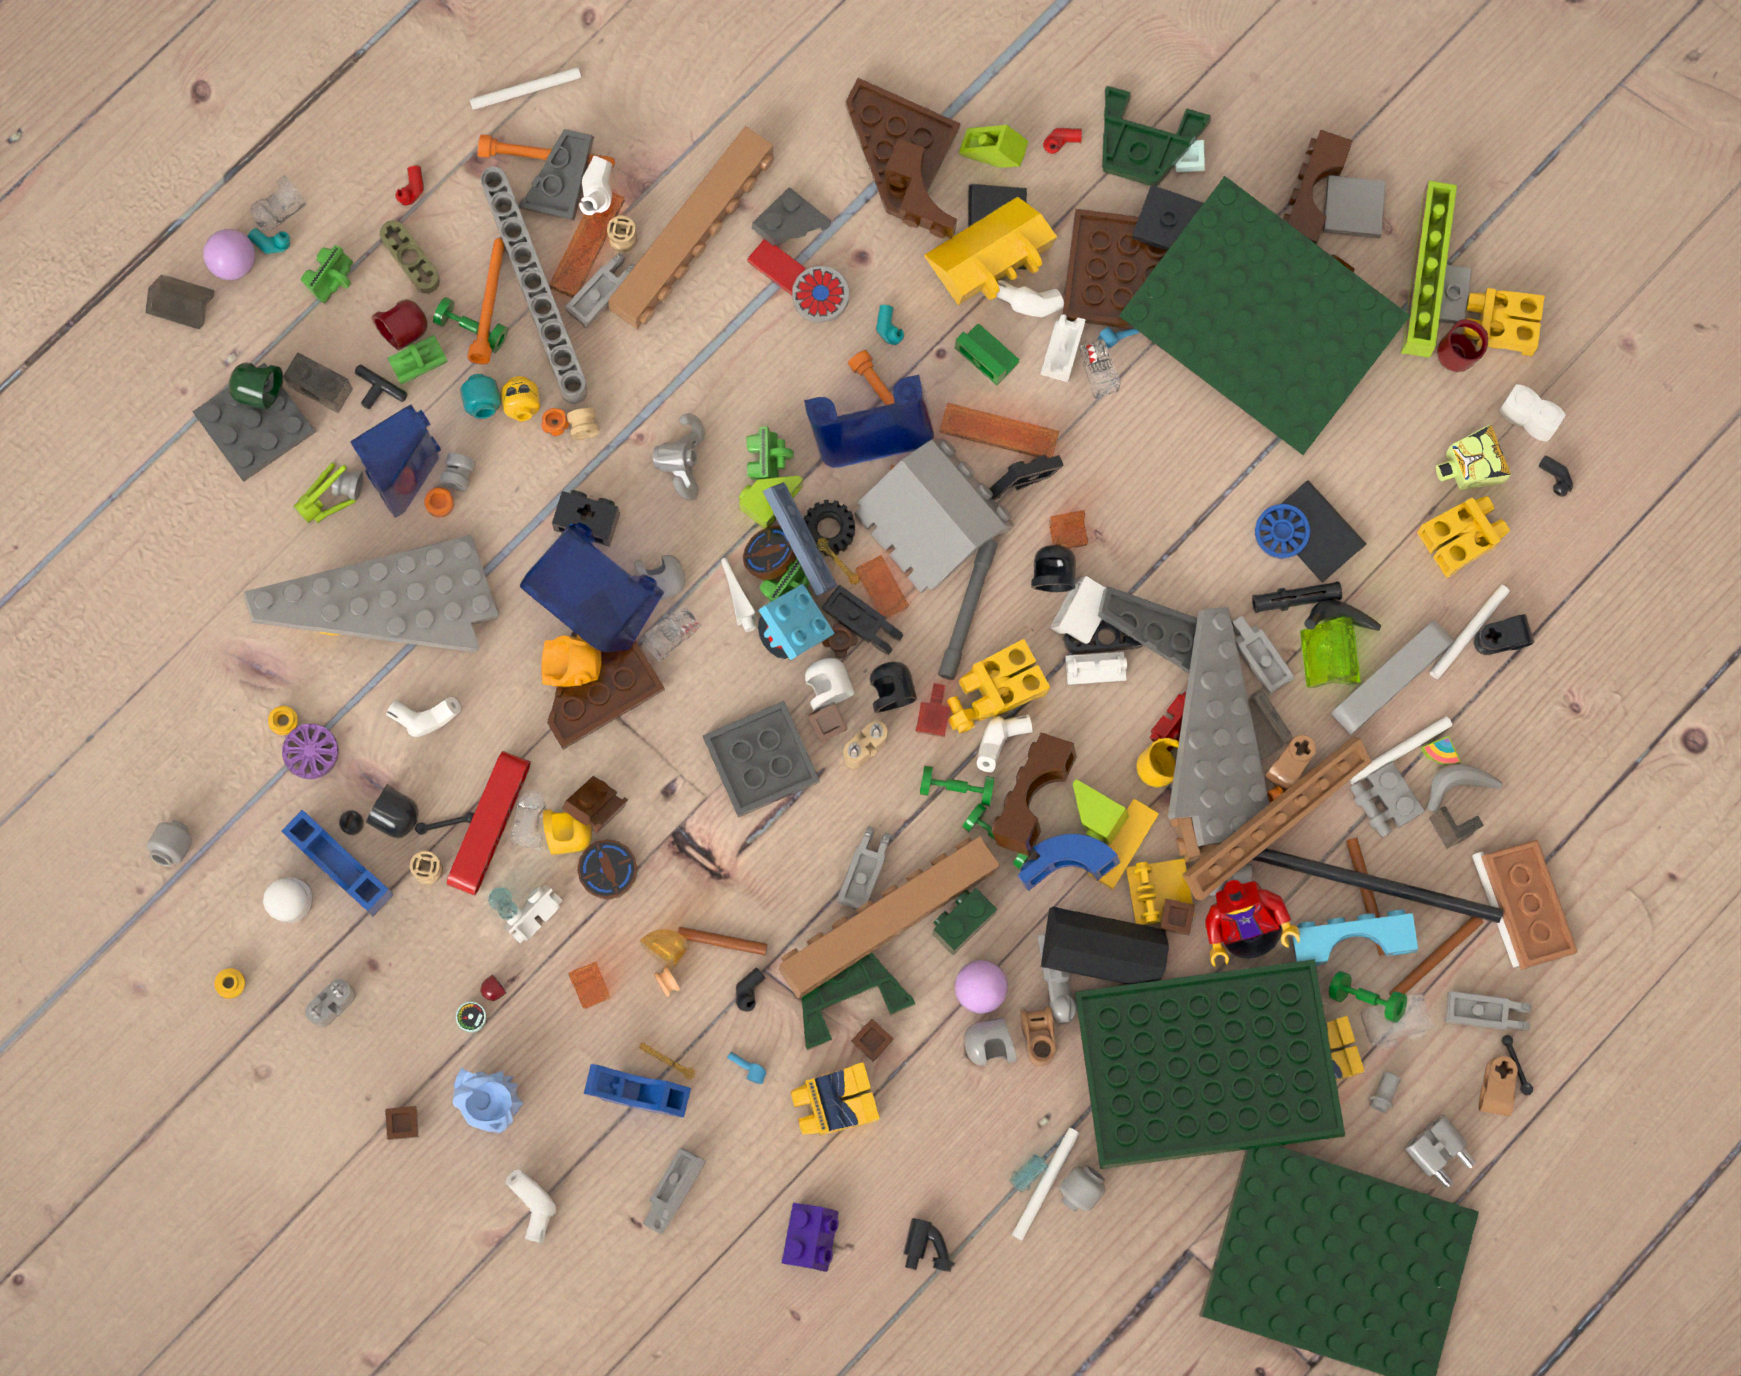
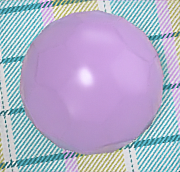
(229, 254)
(981, 986)

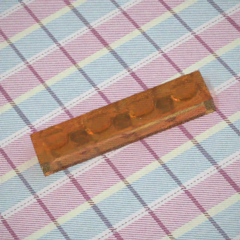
(584, 249)
(998, 431)

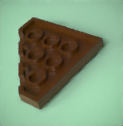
(882, 119)
(622, 685)

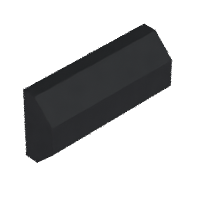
(1104, 947)

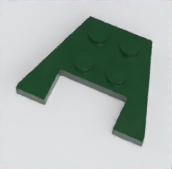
(1140, 150)
(849, 983)

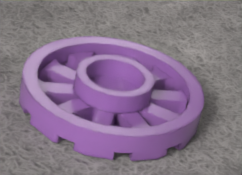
(310, 751)

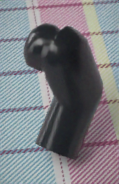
(1561, 475)

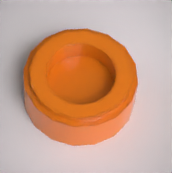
(439, 502)

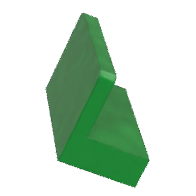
(986, 353)

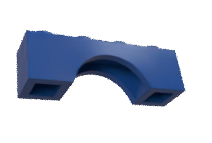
(337, 863)

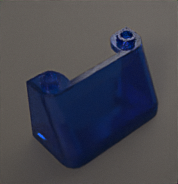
(874, 431)
(398, 457)
(591, 591)

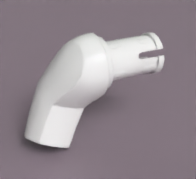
(596, 187)
(1030, 302)
(426, 721)
(995, 736)
(537, 1200)

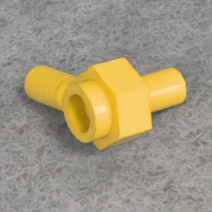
(962, 718)

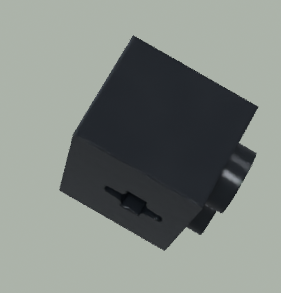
(576, 504)

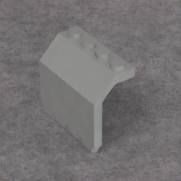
(932, 513)

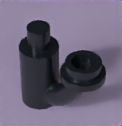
(916, 1244)

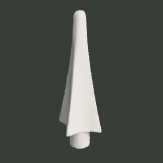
(743, 609)

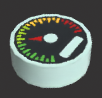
(471, 1017)

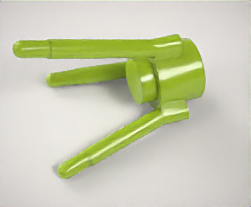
(310, 506)

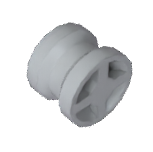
(348, 484)

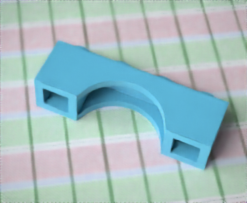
(1392, 933)

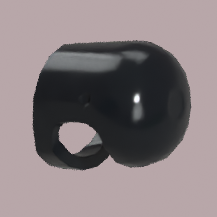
(1054, 569)
(893, 686)
(393, 813)

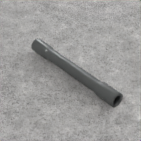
(954, 651)

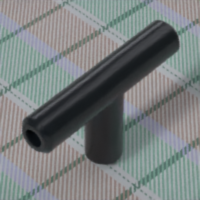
(378, 385)

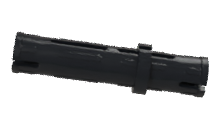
(1263, 602)

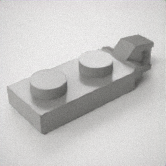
(1261, 656)
(673, 1189)

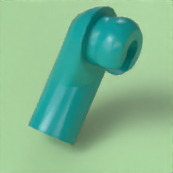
(270, 245)
(886, 328)

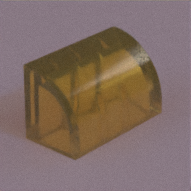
(665, 946)

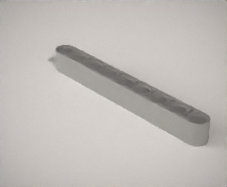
(530, 272)

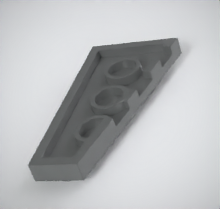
(1151, 624)

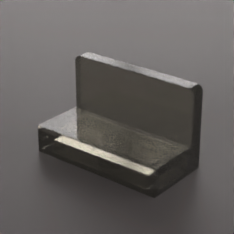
(178, 301)
(1268, 725)
(1449, 831)

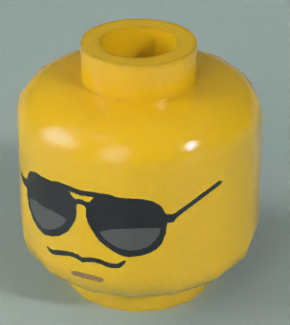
(520, 398)

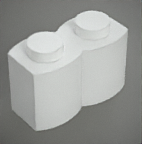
(1537, 416)

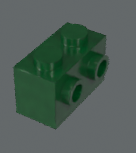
(964, 921)

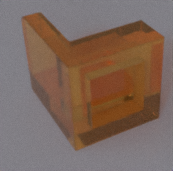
(1068, 529)
(589, 985)

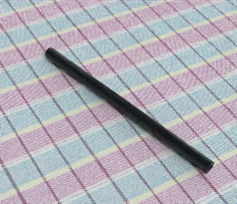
(1380, 885)

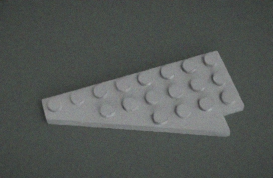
(404, 597)
(1218, 755)

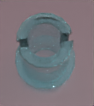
(501, 900)
(1028, 1173)

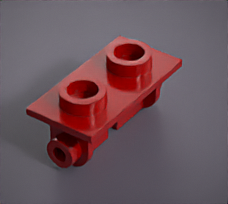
(1170, 728)

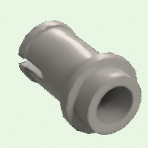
(1385, 1092)

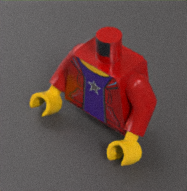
(1244, 913)

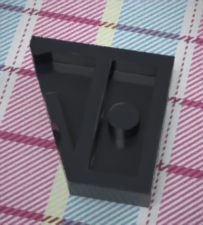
(1023, 475)

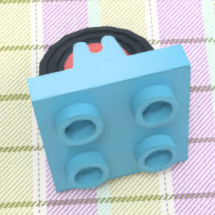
(792, 624)

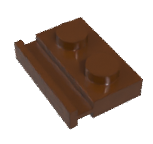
(594, 804)

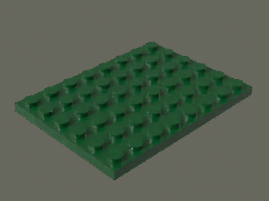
(1264, 315)
(1208, 1064)
(1339, 1263)

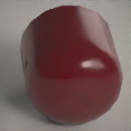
(404, 321)
(1466, 355)

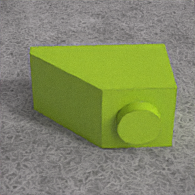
(994, 146)
(755, 504)
(1099, 814)

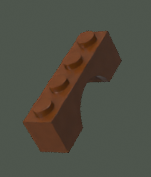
(1326, 159)
(1047, 762)

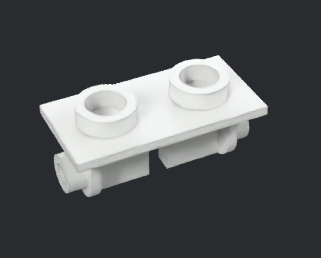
(1096, 668)
(538, 904)

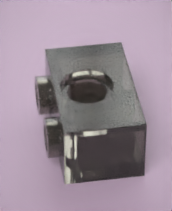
(317, 382)

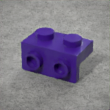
(810, 1237)

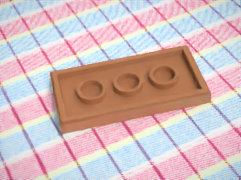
(1529, 904)

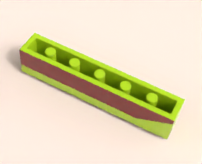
(1429, 269)

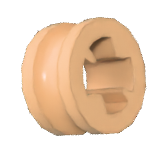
(666, 981)

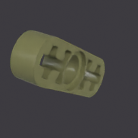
(392, 245)

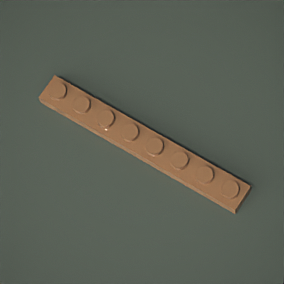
(1276, 818)

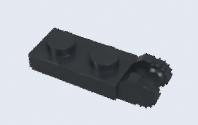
(860, 618)

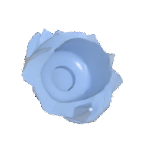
(486, 1099)

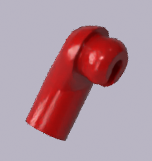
(1060, 137)

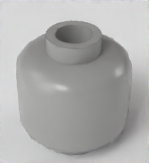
(169, 843)
(1082, 1188)

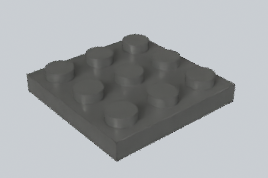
(250, 434)
(761, 759)

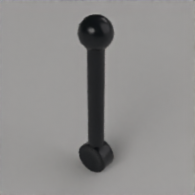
(422, 829)
(1526, 1088)

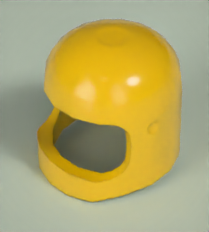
(1157, 774)
(565, 833)

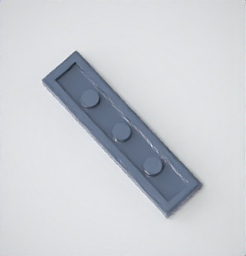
(800, 538)

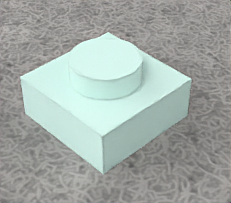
(1193, 159)

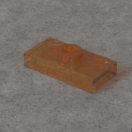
(882, 587)

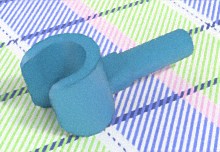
(1111, 338)
(756, 1072)

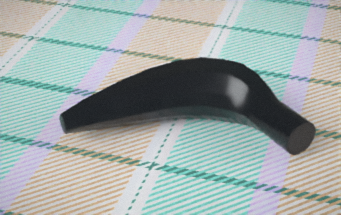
(1334, 609)

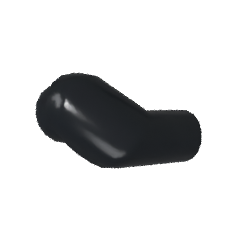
(745, 990)

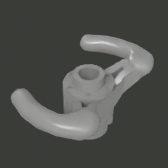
(681, 457)

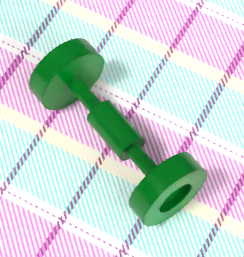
(444, 312)
(957, 785)
(975, 818)
(1394, 1007)

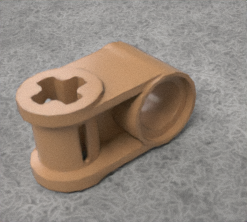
(1290, 766)
(1038, 1029)
(1498, 1093)

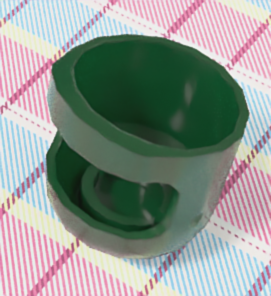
(248, 385)

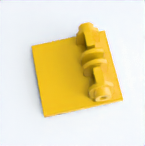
(1153, 884)

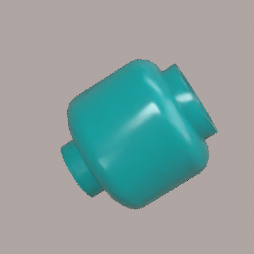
(480, 396)

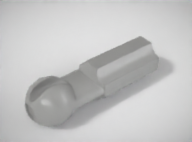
(1061, 1002)

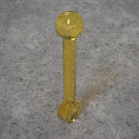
(822, 544)
(689, 1072)

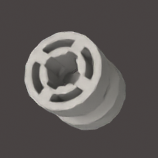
(457, 471)

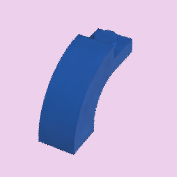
(1068, 851)
(637, 1091)

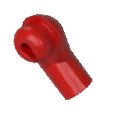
(414, 189)

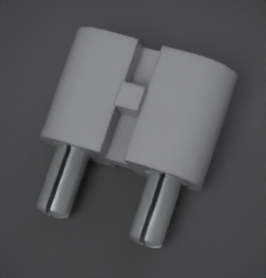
(330, 1003)
(1436, 1147)

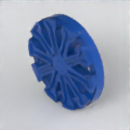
(1282, 531)

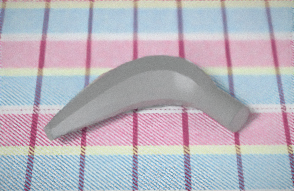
(1457, 775)

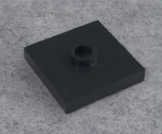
(1164, 217)

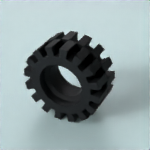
(841, 515)

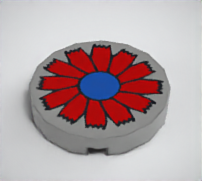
(820, 294)

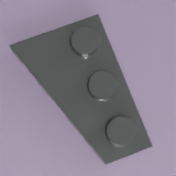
(559, 184)

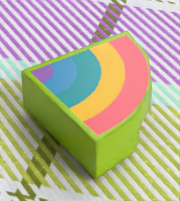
(1441, 752)

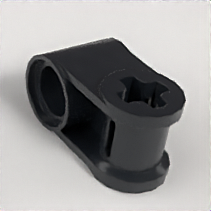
(1508, 634)

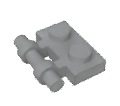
(1393, 794)

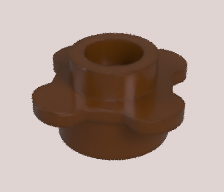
(840, 648)

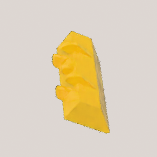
(992, 250)

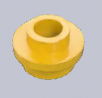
(276, 714)
(238, 987)

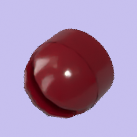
(492, 989)

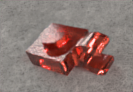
(932, 715)

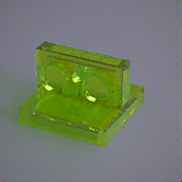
(1330, 653)

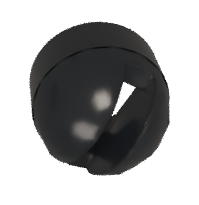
(356, 825)

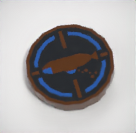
(768, 554)
(607, 869)

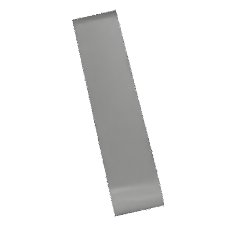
(1392, 677)

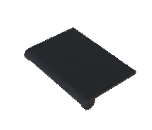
(988, 198)
(1331, 537)

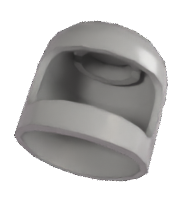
(669, 575)
(989, 1041)

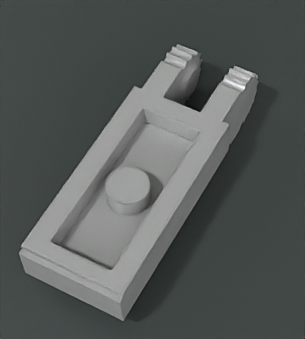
(595, 294)
(863, 872)
(1484, 1011)

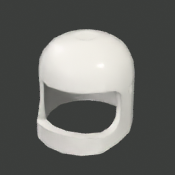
(829, 682)
(287, 899)

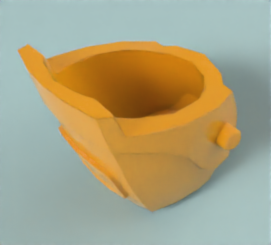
(569, 662)

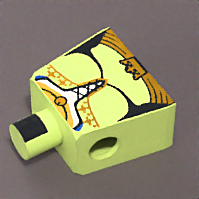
(1475, 461)

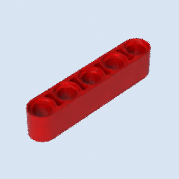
(488, 823)

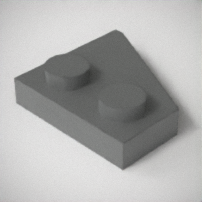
(789, 218)

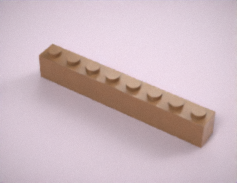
(691, 228)
(888, 917)

